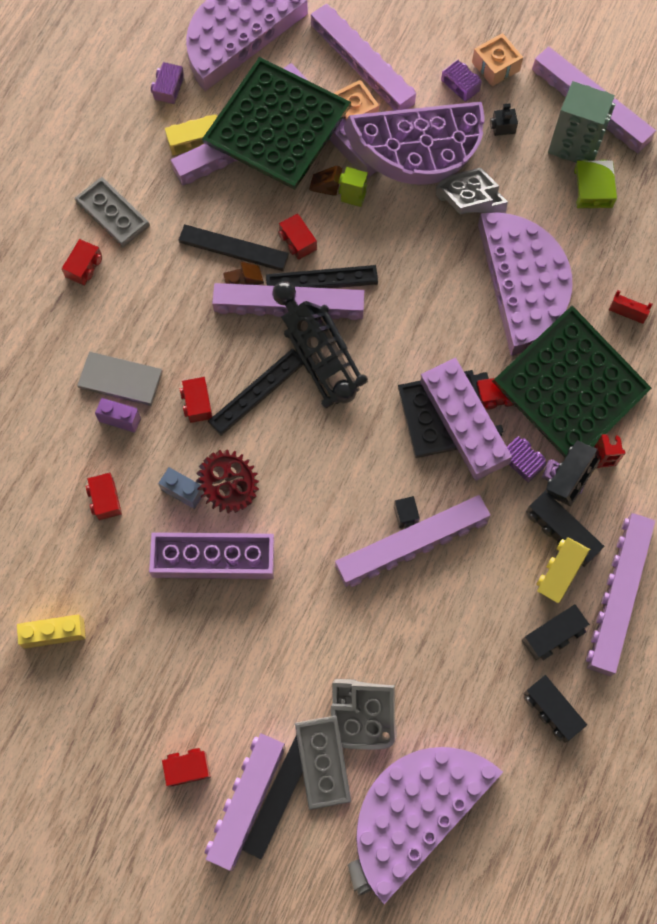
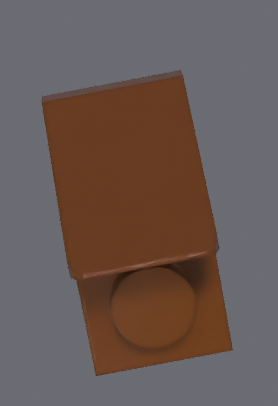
(326, 181)
(247, 275)

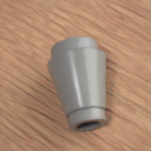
(358, 878)

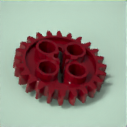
(222, 464)

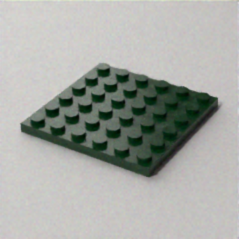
(277, 122)
(572, 383)

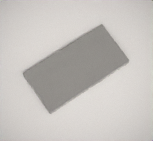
(112, 212)
(120, 378)
(322, 762)

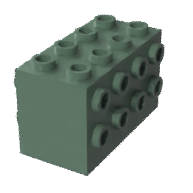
(581, 123)

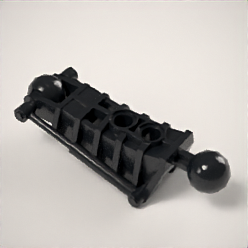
(343, 390)

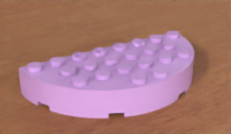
(232, 31)
(418, 142)
(527, 276)
(414, 810)

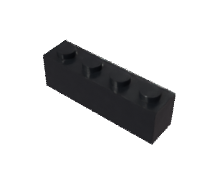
(561, 524)

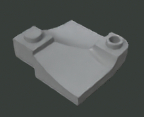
(472, 192)
(364, 714)

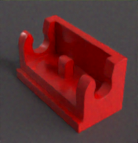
(630, 308)
(609, 453)

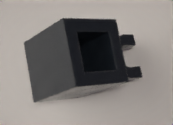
(504, 121)

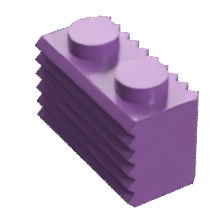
(461, 80)
(167, 83)
(118, 415)
(525, 460)

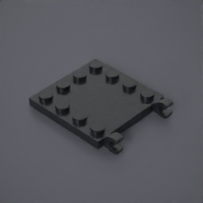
(423, 422)

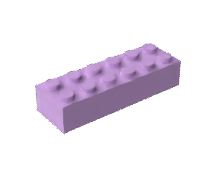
(465, 419)
(212, 555)
(245, 803)

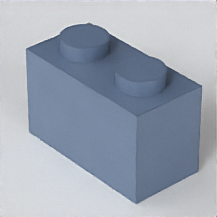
(180, 487)

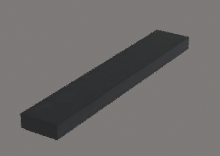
(233, 247)
(328, 277)
(256, 392)
(275, 803)

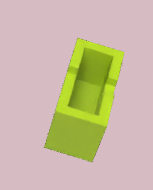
(353, 186)

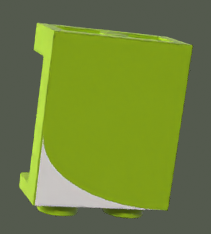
(595, 184)

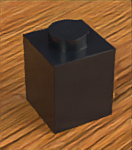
(406, 512)

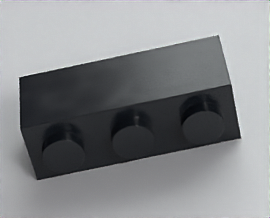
(573, 473)
(556, 633)
(554, 709)

